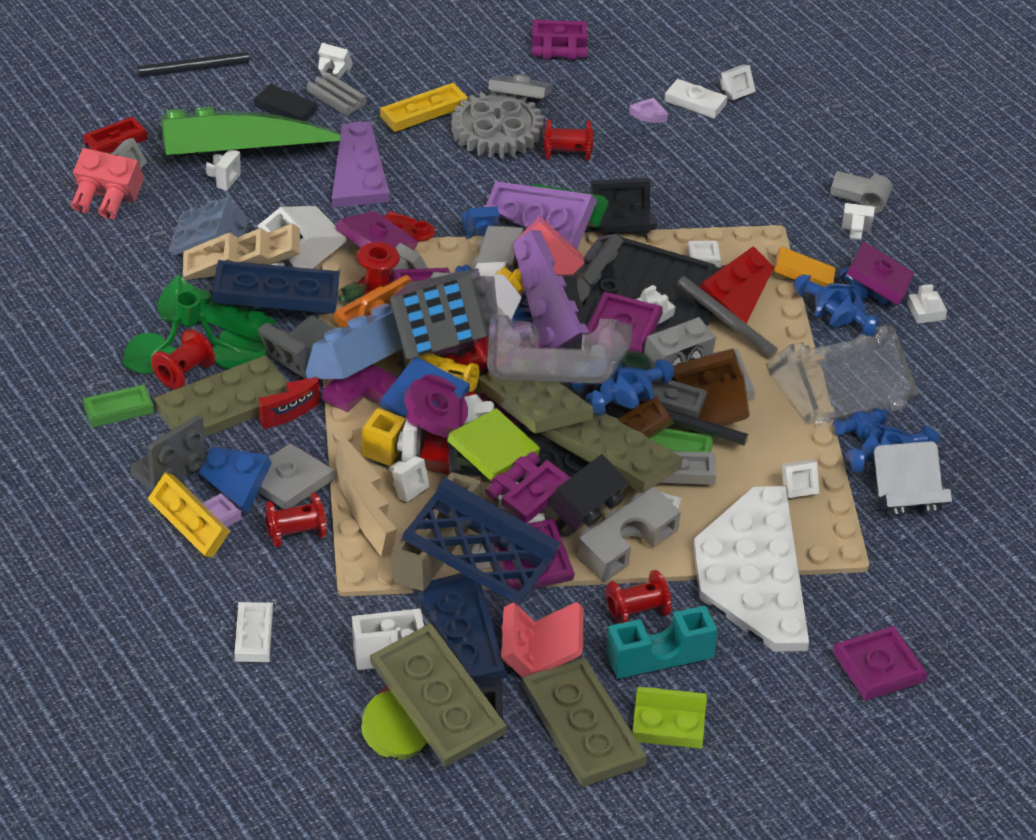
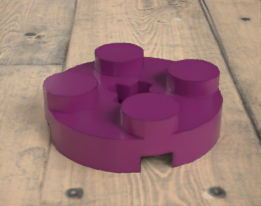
(423, 413)

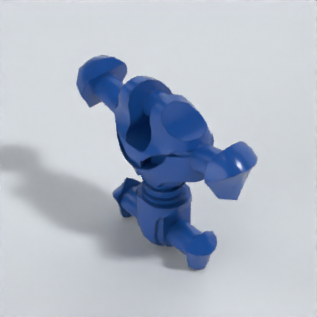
(842, 301)
(627, 386)
(870, 429)

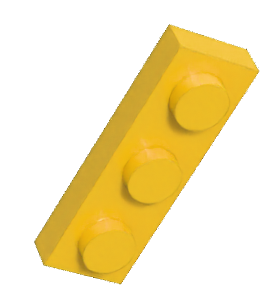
(422, 107)
(189, 515)

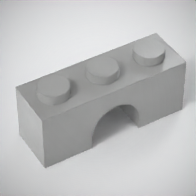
(646, 516)

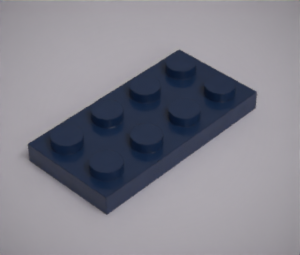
(276, 287)

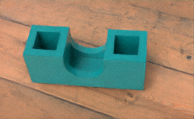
(685, 641)

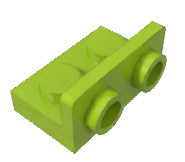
(669, 717)

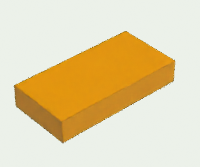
(795, 264)

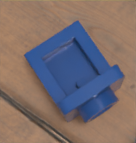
(478, 219)

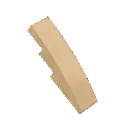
(253, 247)
(361, 491)

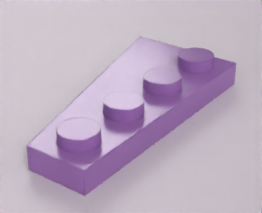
(563, 210)
(545, 293)

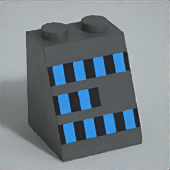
(442, 312)

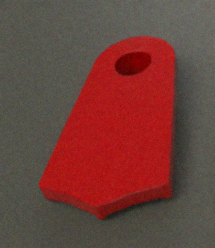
(417, 229)

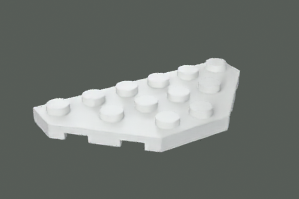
(752, 569)

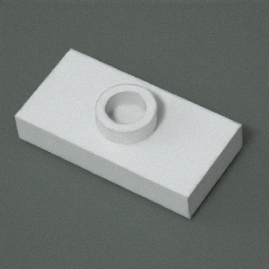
(696, 98)
(409, 441)
(253, 632)

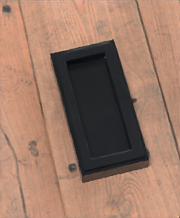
(285, 103)

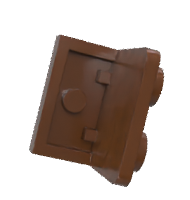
(725, 386)

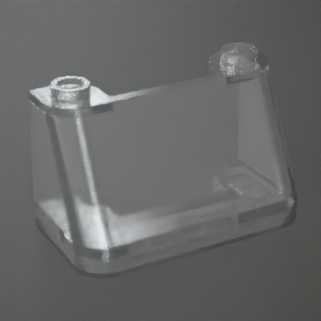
(517, 355)
(844, 377)

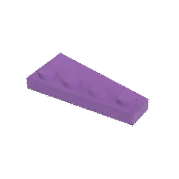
(359, 168)

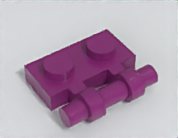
(564, 36)
(532, 493)

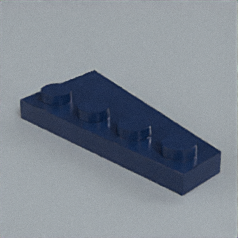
(463, 621)

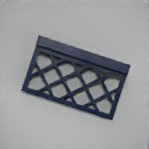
(493, 527)

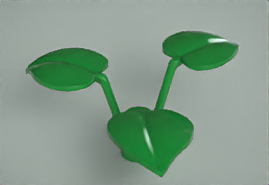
(182, 306)

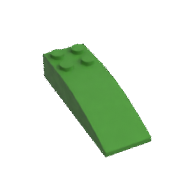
(231, 130)

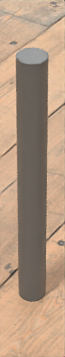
(727, 317)

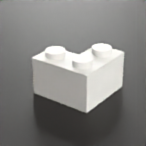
(379, 630)

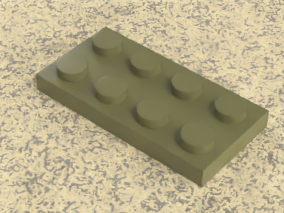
(223, 397)
(537, 404)
(629, 451)
(438, 694)
(583, 722)

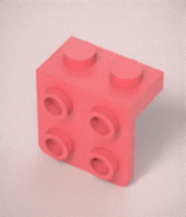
(543, 643)

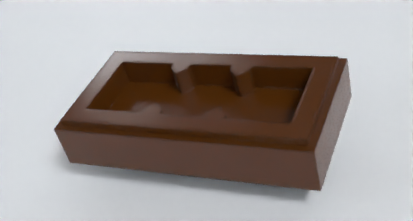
(648, 418)

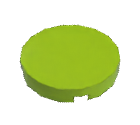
(390, 729)

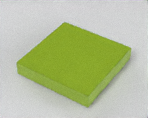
(492, 443)

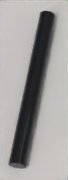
(193, 64)
(705, 427)

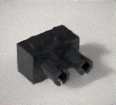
(587, 495)

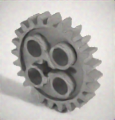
(497, 124)

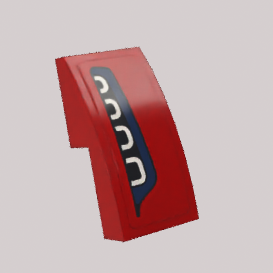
(283, 407)

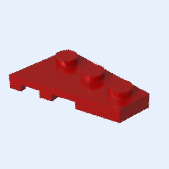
(740, 283)

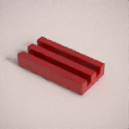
(112, 136)

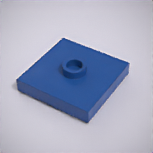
(394, 398)

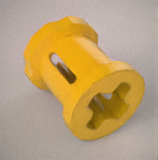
(467, 373)

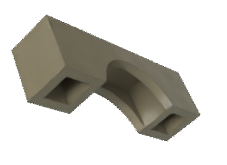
(415, 567)

